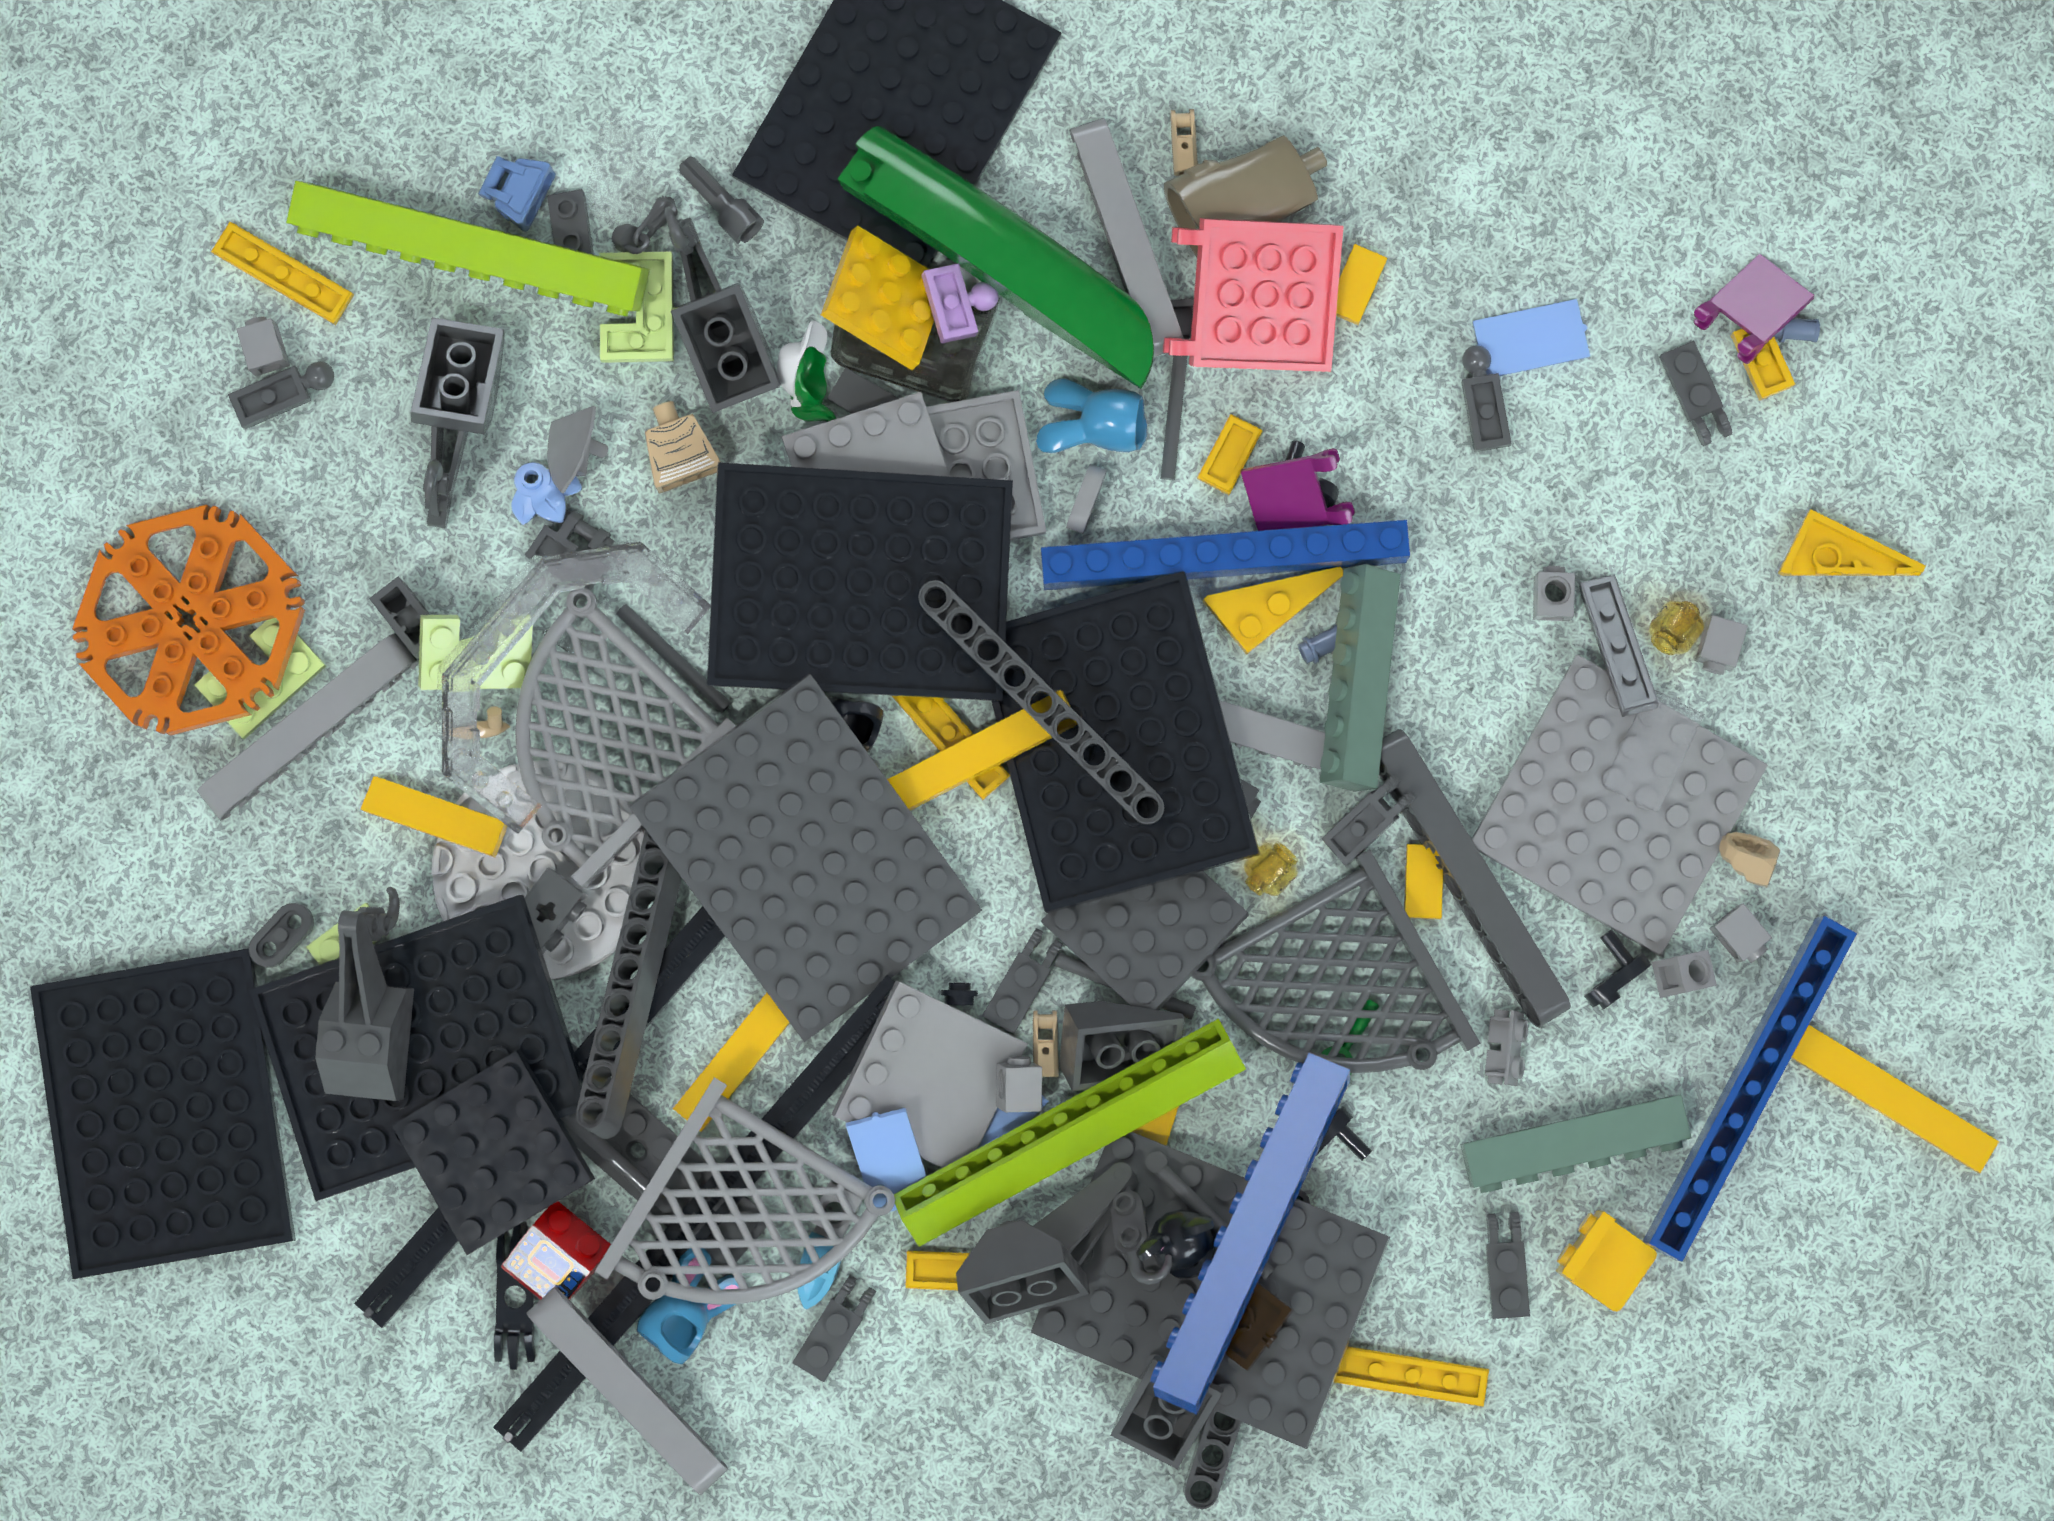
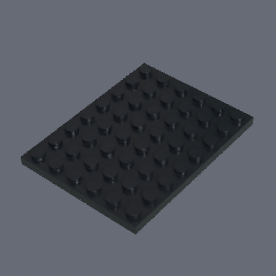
(922, 69)
(829, 575)
(1147, 688)
(474, 1002)
(162, 1114)

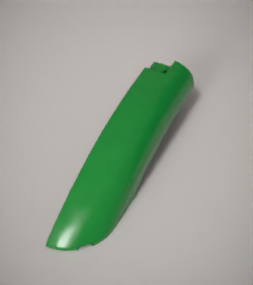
(1002, 251)

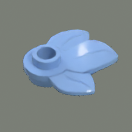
(540, 497)

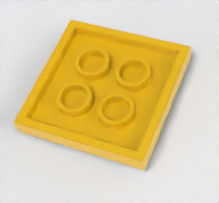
(881, 298)

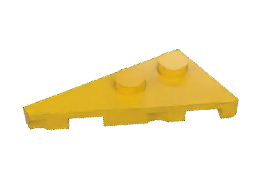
(1833, 549)
(1261, 609)

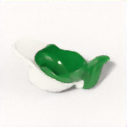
(802, 374)

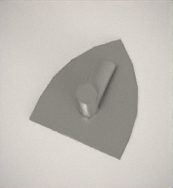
(570, 447)

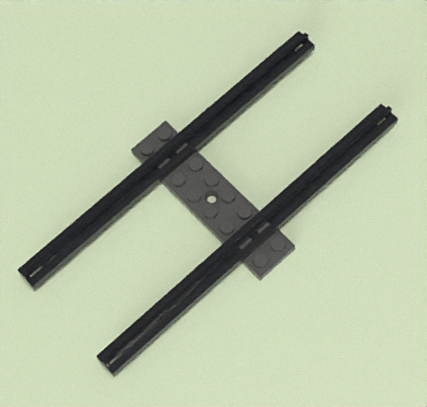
(625, 1302)

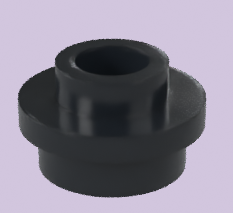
(959, 994)

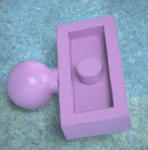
(953, 304)

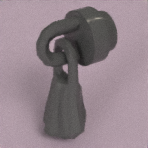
(628, 237)

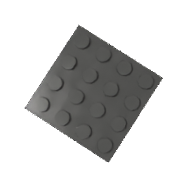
(1150, 936)

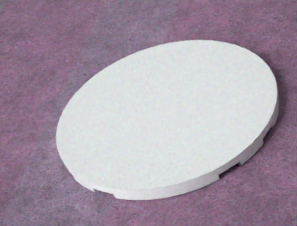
(473, 880)

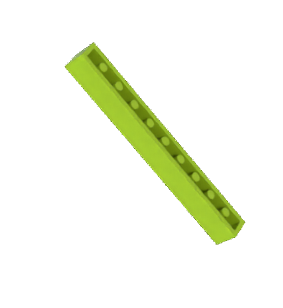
(467, 246)
(1068, 1132)

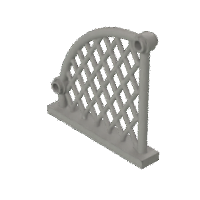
(531, 695)
(714, 1105)

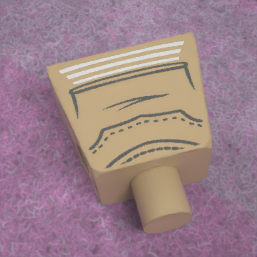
(678, 449)

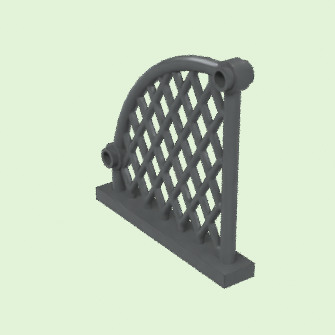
(1368, 878)

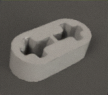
(1086, 498)

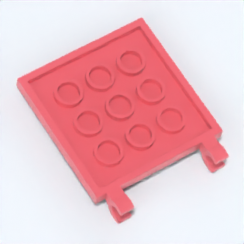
(1262, 295)

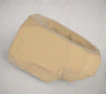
(1750, 856)

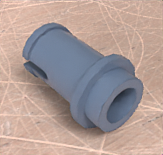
(1800, 330)
(1318, 646)

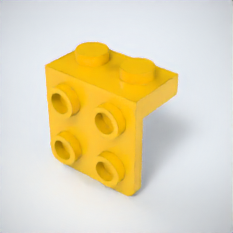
(1606, 1260)

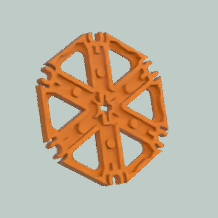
(211, 645)

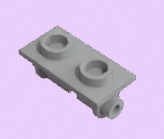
(1510, 1034)

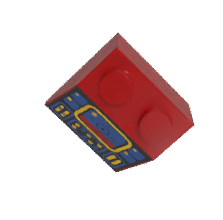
(556, 1253)

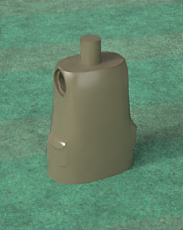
(1252, 186)

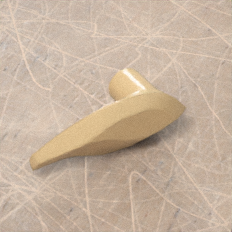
(493, 725)

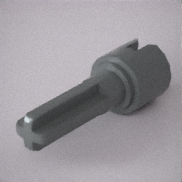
(735, 215)

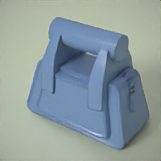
(522, 190)

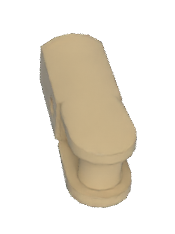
(1183, 146)
(1046, 1051)

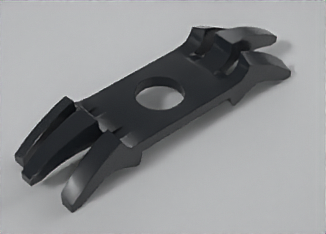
(511, 1319)

